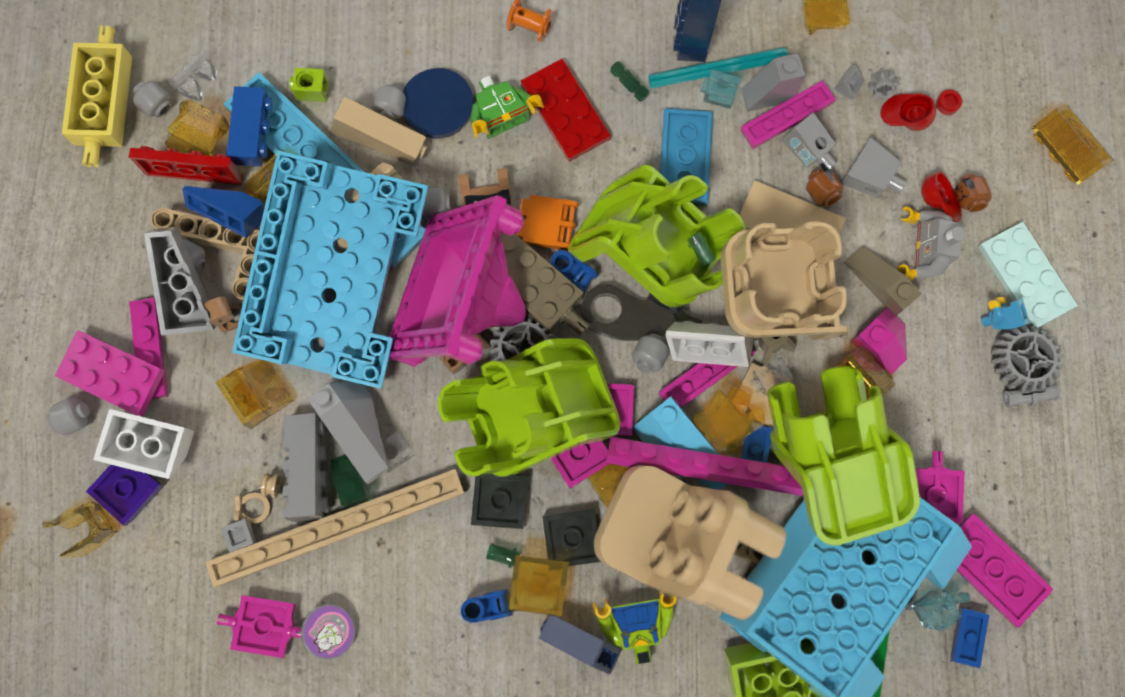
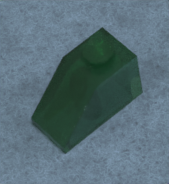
(348, 483)

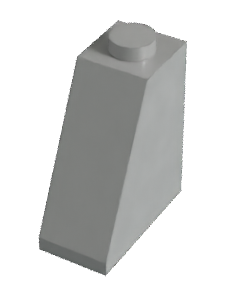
(774, 83)

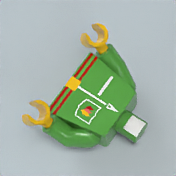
(501, 107)

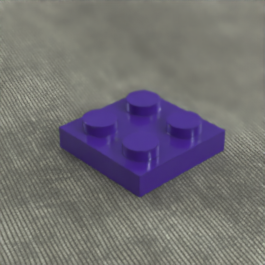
(123, 492)

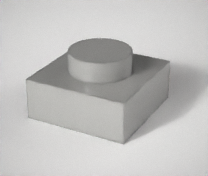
(238, 535)

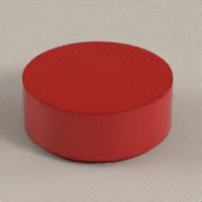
(949, 102)

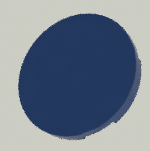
(437, 103)

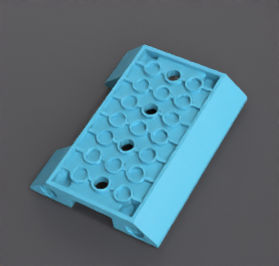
(299, 262)
(810, 572)

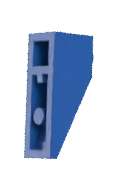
(228, 208)

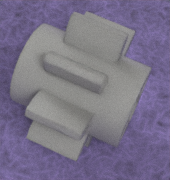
(883, 77)

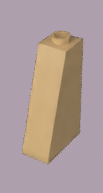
(377, 132)

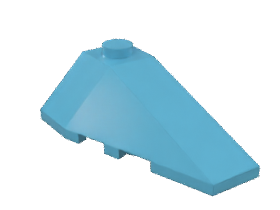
(673, 428)

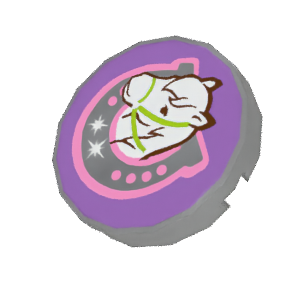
(327, 632)

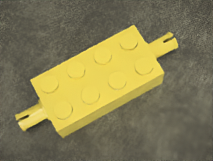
(97, 95)

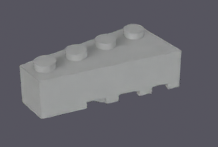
(176, 284)
(304, 468)

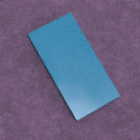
(686, 146)

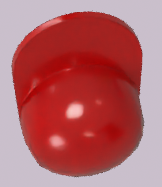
(909, 110)
(939, 194)

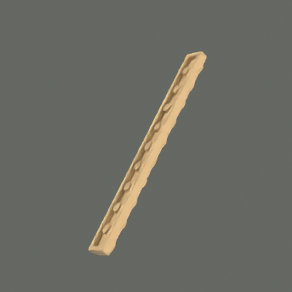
(334, 528)

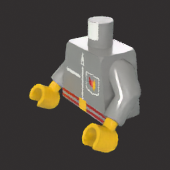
(936, 243)

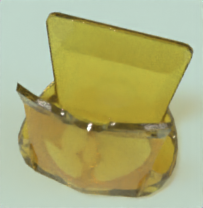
(824, 14)
(196, 129)
(729, 420)
(98, 530)

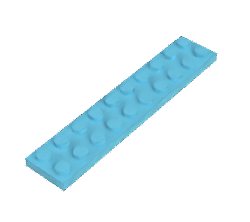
(299, 136)

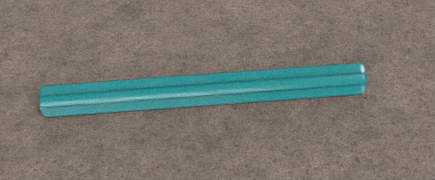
(725, 65)

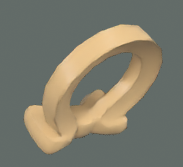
(239, 501)

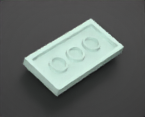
(1027, 274)

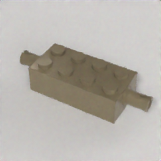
(544, 290)

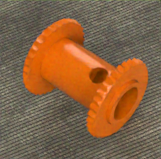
(529, 20)

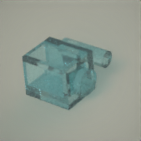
(720, 88)
(939, 609)

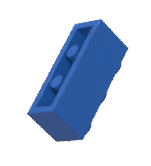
(249, 126)

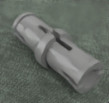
(1018, 397)

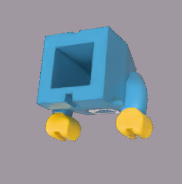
(1005, 315)

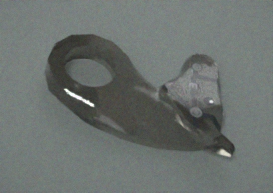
(636, 317)

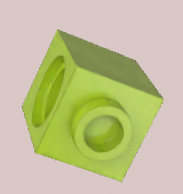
(316, 92)

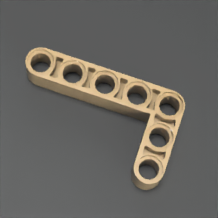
(222, 241)

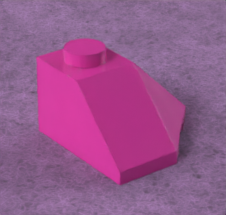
(886, 340)

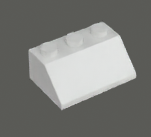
(708, 344)
(143, 444)

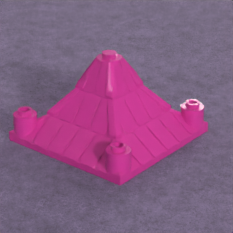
(458, 285)

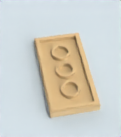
(786, 211)

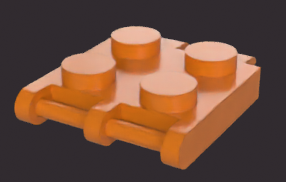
(547, 221)

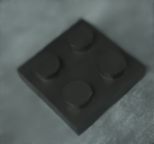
(499, 501)
(571, 537)

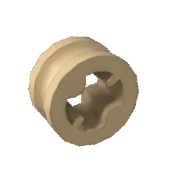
(271, 485)

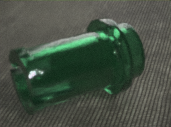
(701, 248)
(502, 555)

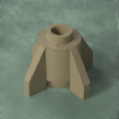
(772, 345)

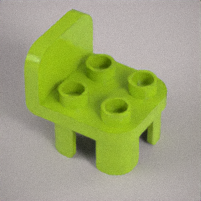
(645, 230)
(531, 407)
(846, 458)

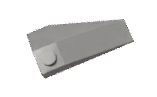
(352, 421)

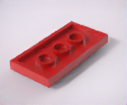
(566, 110)
(186, 166)

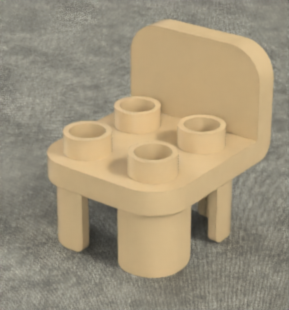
(783, 281)
(684, 539)

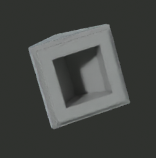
(850, 82)

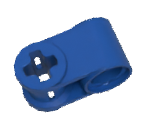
(575, 270)
(488, 607)

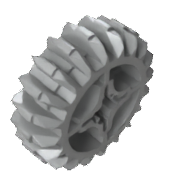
(1033, 343)
(513, 345)

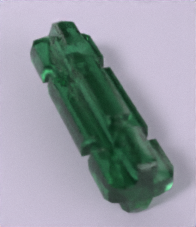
(629, 81)

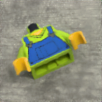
(637, 624)

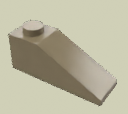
(883, 280)

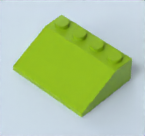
(762, 675)

